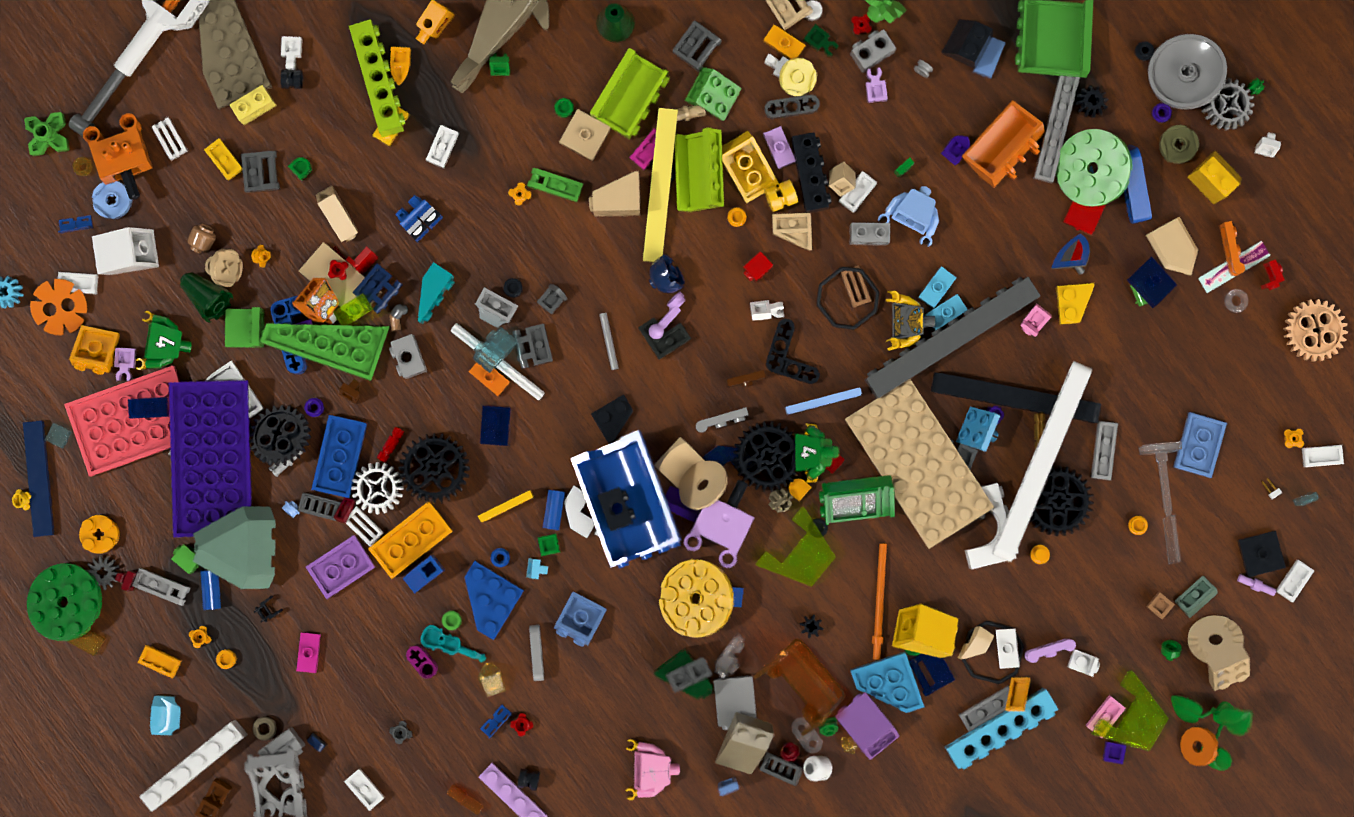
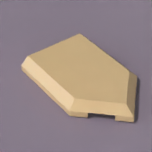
(1174, 246)

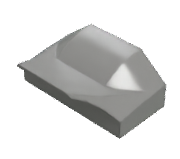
(495, 308)

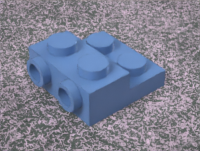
(579, 619)

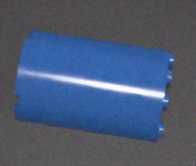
(631, 468)

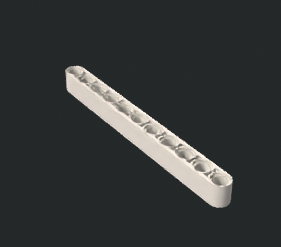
(1042, 461)

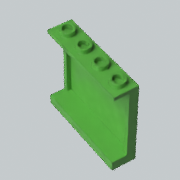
(1054, 37)

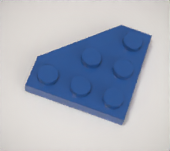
(490, 598)

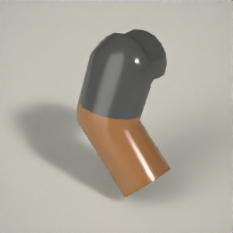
(395, 316)

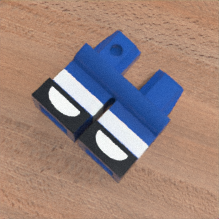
(421, 210)

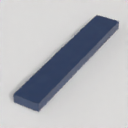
(38, 478)

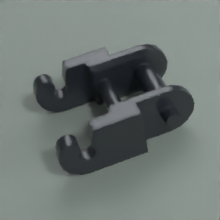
(271, 615)

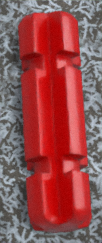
(390, 444)

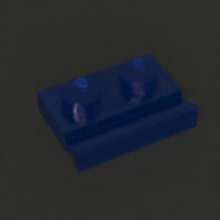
(495, 425)

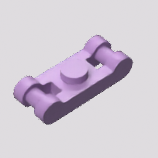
(1049, 650)

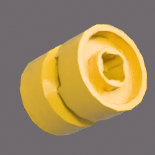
(787, 193)

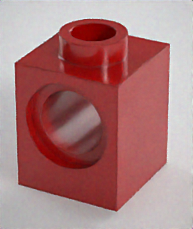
(757, 267)

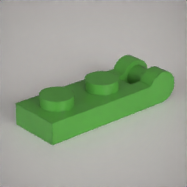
(555, 185)

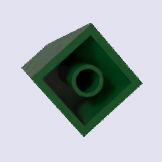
(683, 657)

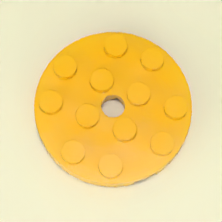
(714, 603)

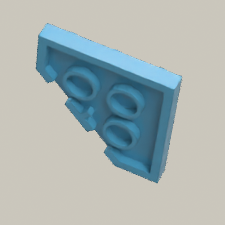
(890, 682)

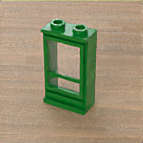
(857, 499)

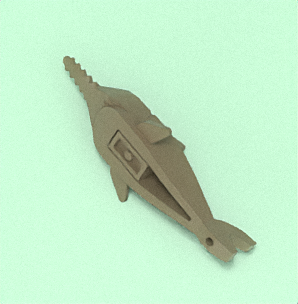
(496, 26)

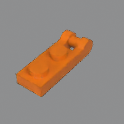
(1231, 249)

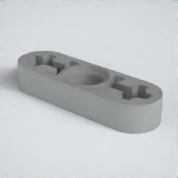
(536, 653)

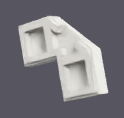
(577, 520)

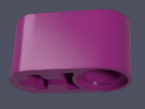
(423, 654)

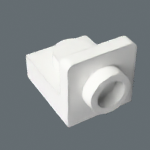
(1083, 663)

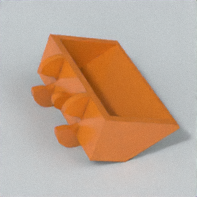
(1004, 144)

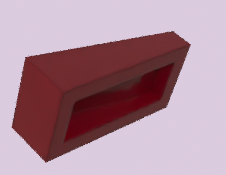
(344, 510)

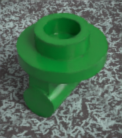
(829, 727)

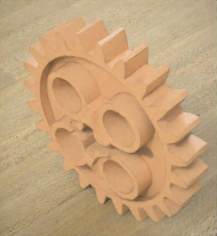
(1332, 327)

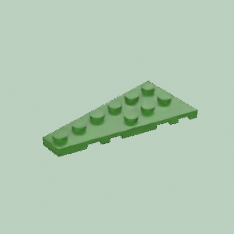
(337, 346)

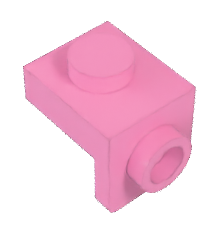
(1035, 320)

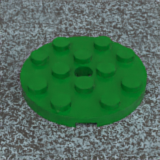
(46, 595)

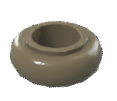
(256, 728)

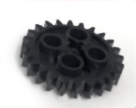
(279, 435)

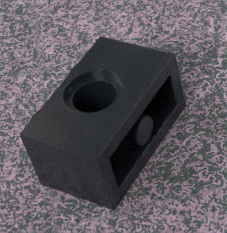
(608, 500)

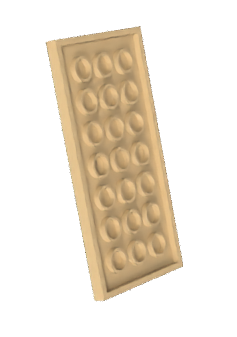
(923, 463)

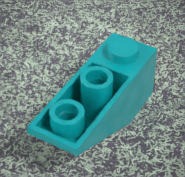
(433, 286)

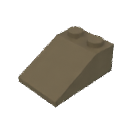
(745, 743)

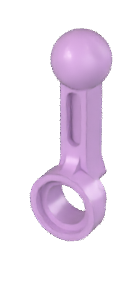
(657, 330)

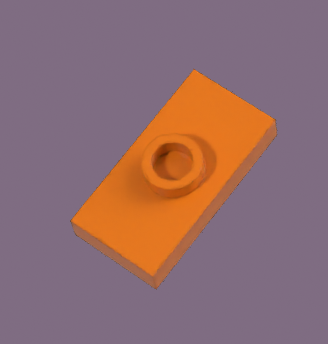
(494, 381)

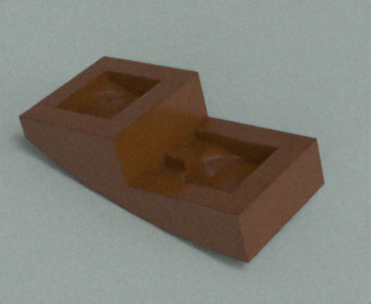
(214, 799)

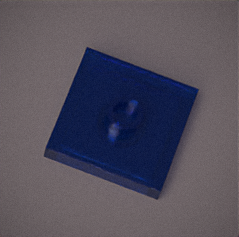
(1152, 282)

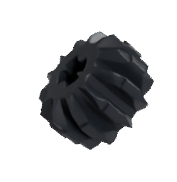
(1095, 96)

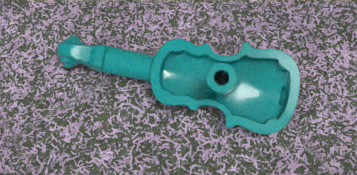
(434, 638)

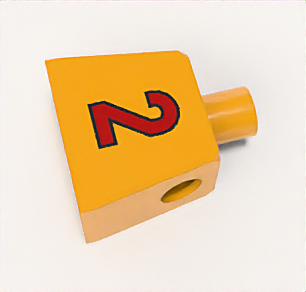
(438, 16)

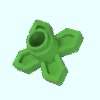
(885, 10)
(46, 134)

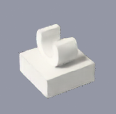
(1268, 146)

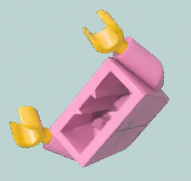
(651, 770)

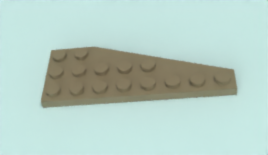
(229, 53)

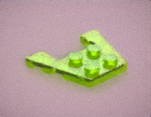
(807, 558)
(1141, 722)

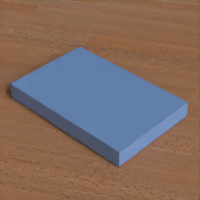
(1200, 445)

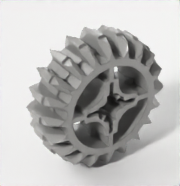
(1234, 108)

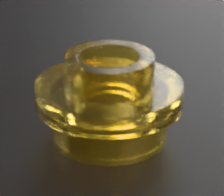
(77, 164)

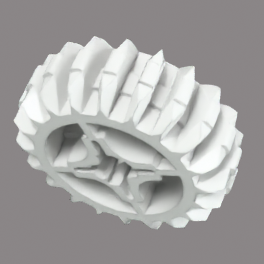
(372, 495)

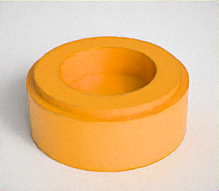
(226, 659)

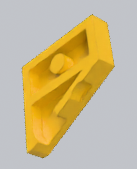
(1073, 302)

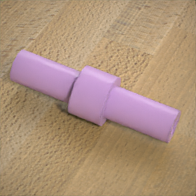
(1256, 585)

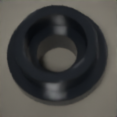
(1140, 55)

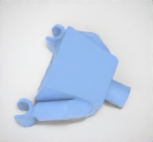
(915, 211)

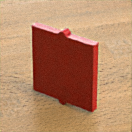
(1083, 217)

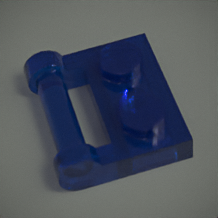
(937, 669)

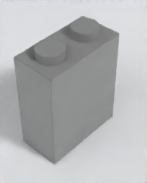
(733, 696)

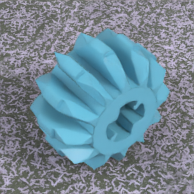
(12, 289)

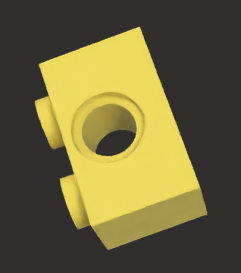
(252, 105)

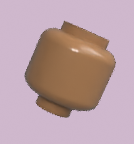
(201, 238)

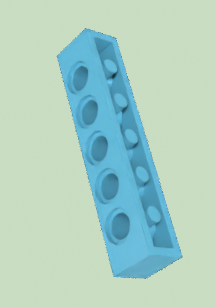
(956, 748)

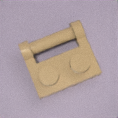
(786, 13)

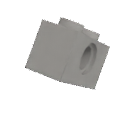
(413, 367)

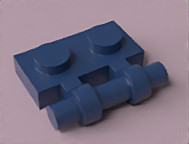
(374, 283)

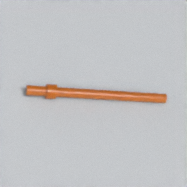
(877, 639)

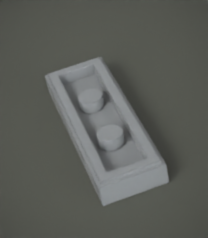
(1104, 450)
(985, 709)

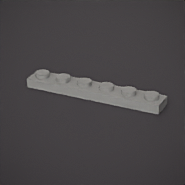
(1056, 128)

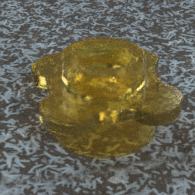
(849, 745)

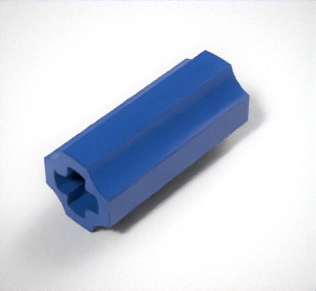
(553, 510)
(210, 590)

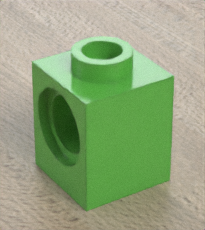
(184, 558)

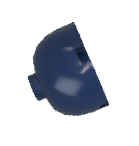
(665, 276)

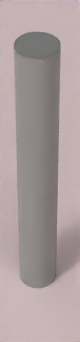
(608, 341)

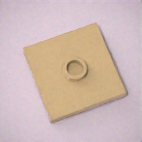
(585, 135)

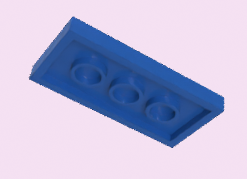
(339, 456)

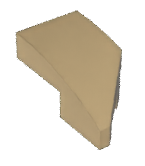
(978, 643)

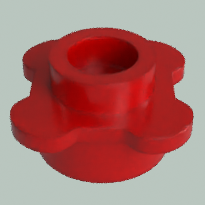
(861, 29)
(333, 270)
(521, 719)

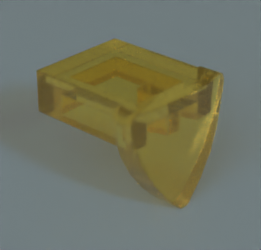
(491, 679)

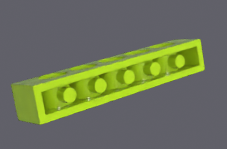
(360, 34)

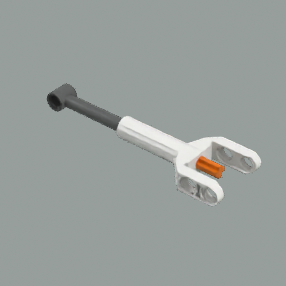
(158, 20)

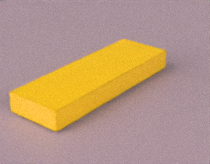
(506, 506)

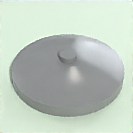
(1187, 71)

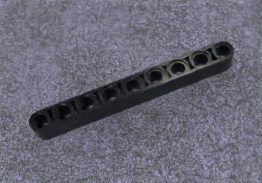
(1008, 396)

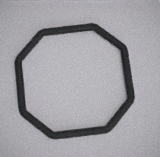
(833, 275)
(986, 678)

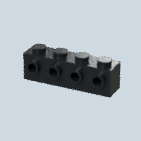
(810, 173)

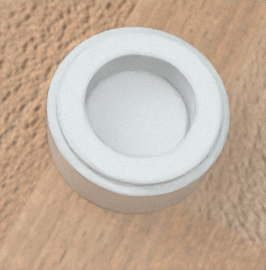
(817, 10)

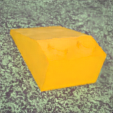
(747, 166)

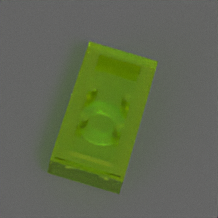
(353, 310)

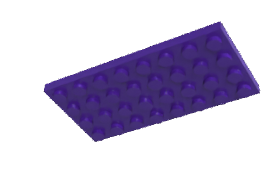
(208, 452)

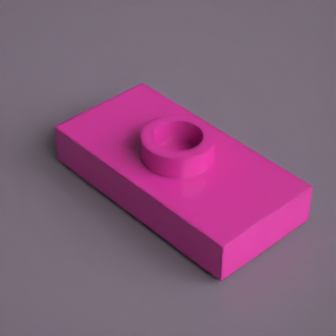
(645, 152)
(308, 652)

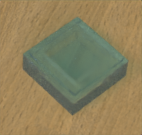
(58, 435)
(1306, 499)

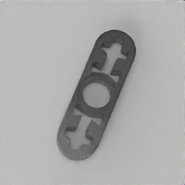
(806, 109)

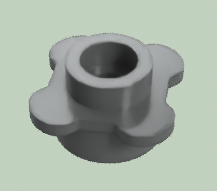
(394, 731)

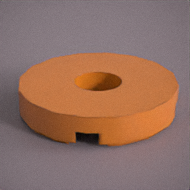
(1189, 748)

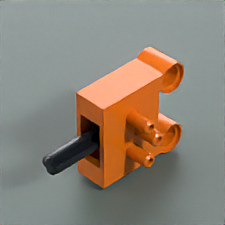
(120, 155)

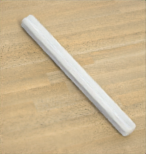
(503, 366)

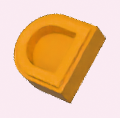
(798, 488)

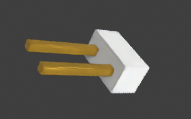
(1272, 495)

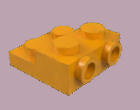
(94, 350)

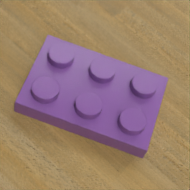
(340, 567)

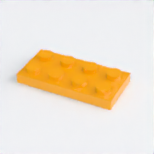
(410, 540)

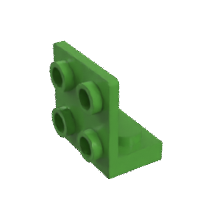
(713, 93)
(244, 327)

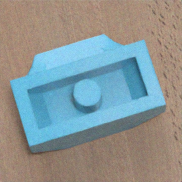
(164, 715)

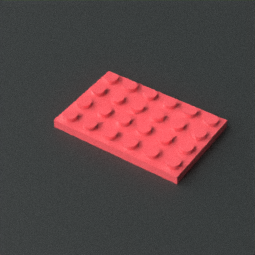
(104, 427)

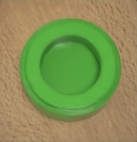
(451, 620)

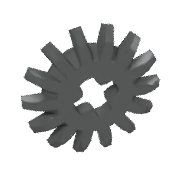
(108, 566)

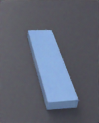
(823, 401)

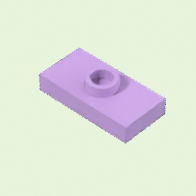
(779, 147)

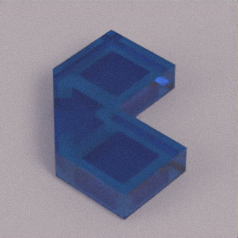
(725, 454)

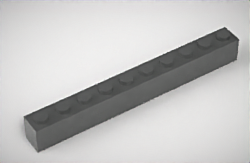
(951, 338)

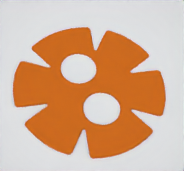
(61, 291)

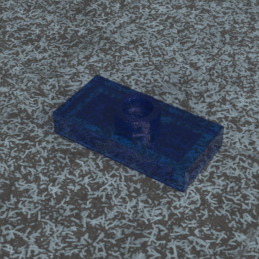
(148, 408)

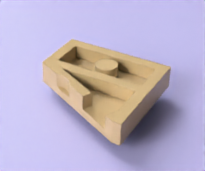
(794, 228)

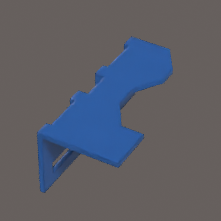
(80, 225)
(499, 718)

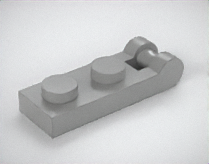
(720, 420)
(160, 586)

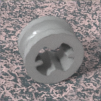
(923, 68)

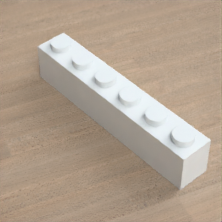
(193, 765)

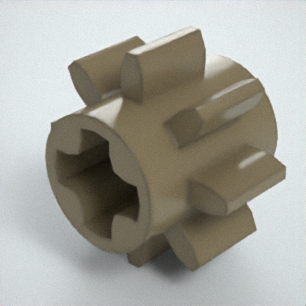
(780, 500)

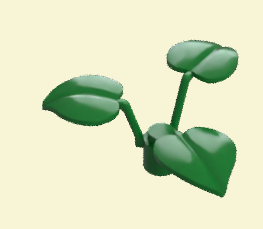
(1225, 714)

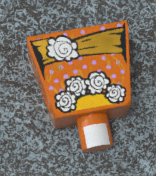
(317, 301)

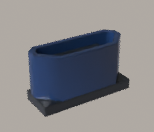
(316, 742)

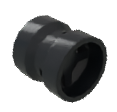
(291, 79)
(528, 779)

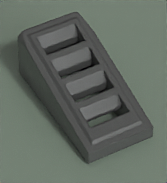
(303, 502)
(799, 769)

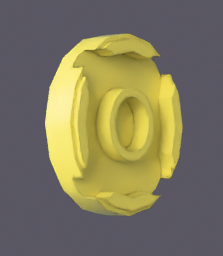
(797, 76)

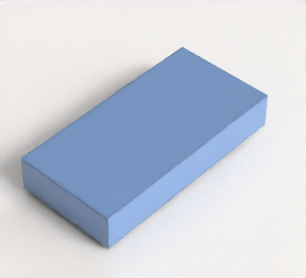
(990, 58)
(728, 786)

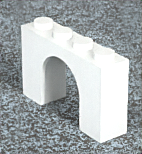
(983, 555)

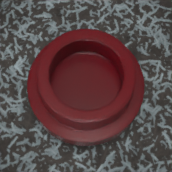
(790, 752)

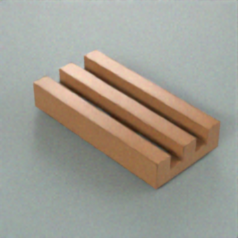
(849, 291)

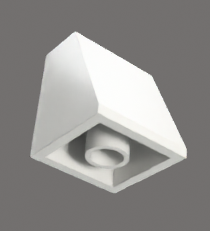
(125, 251)

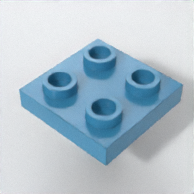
(978, 429)

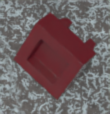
(127, 579)

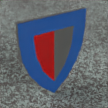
(1073, 255)

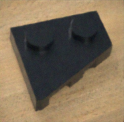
(613, 417)

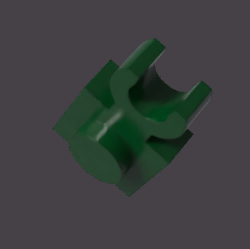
(818, 39)

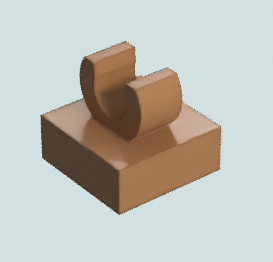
(1160, 605)

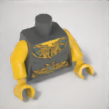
(907, 321)

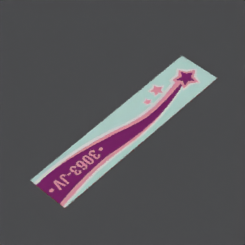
(1221, 274)

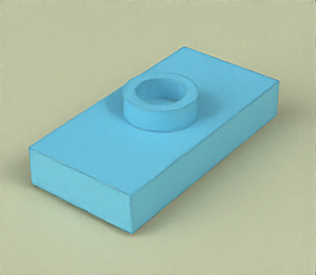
(937, 287)
(947, 311)

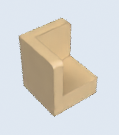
(842, 179)

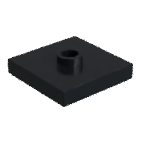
(1261, 553)

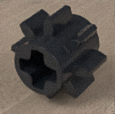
(808, 621)

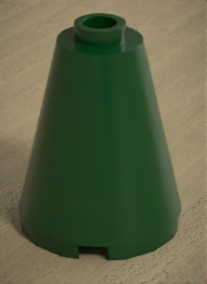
(615, 23)
(206, 296)

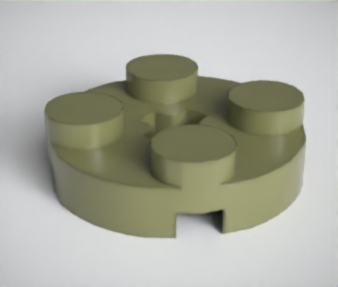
(1184, 135)

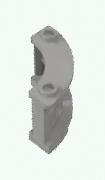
(284, 763)

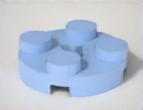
(112, 211)

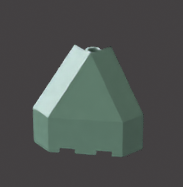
(239, 547)

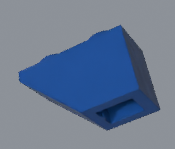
(423, 573)

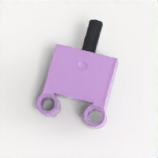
(723, 524)

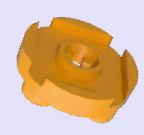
(89, 528)

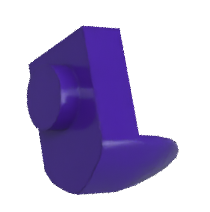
(956, 148)

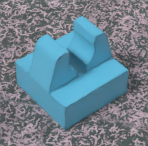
(535, 568)

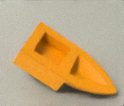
(400, 63)

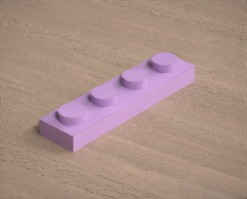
(510, 793)

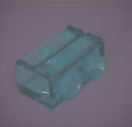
(495, 349)

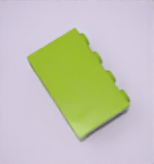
(629, 94)
(699, 170)

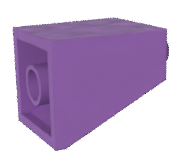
(867, 725)

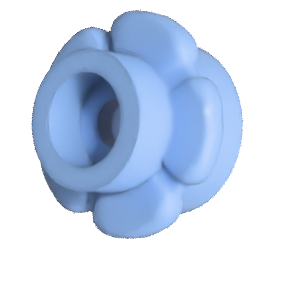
(291, 508)

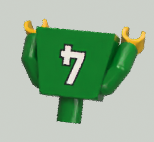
(162, 343)
(814, 452)

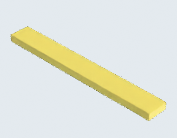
(660, 184)

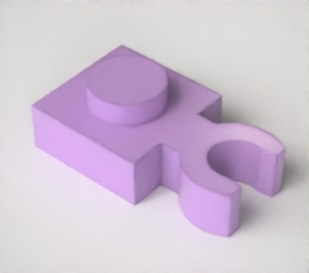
(876, 89)
(125, 359)

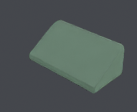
(1196, 596)

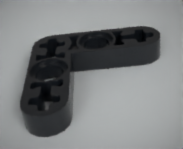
(784, 362)

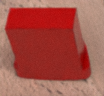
(363, 260)

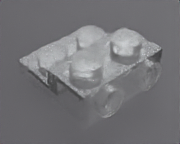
(727, 660)

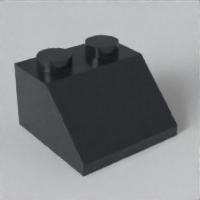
(968, 42)

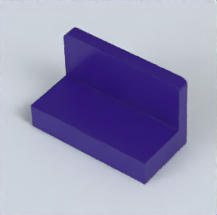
(676, 505)

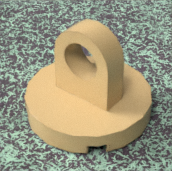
(224, 267)

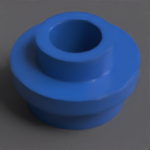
(495, 553)

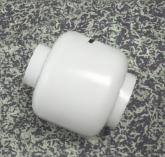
(817, 768)

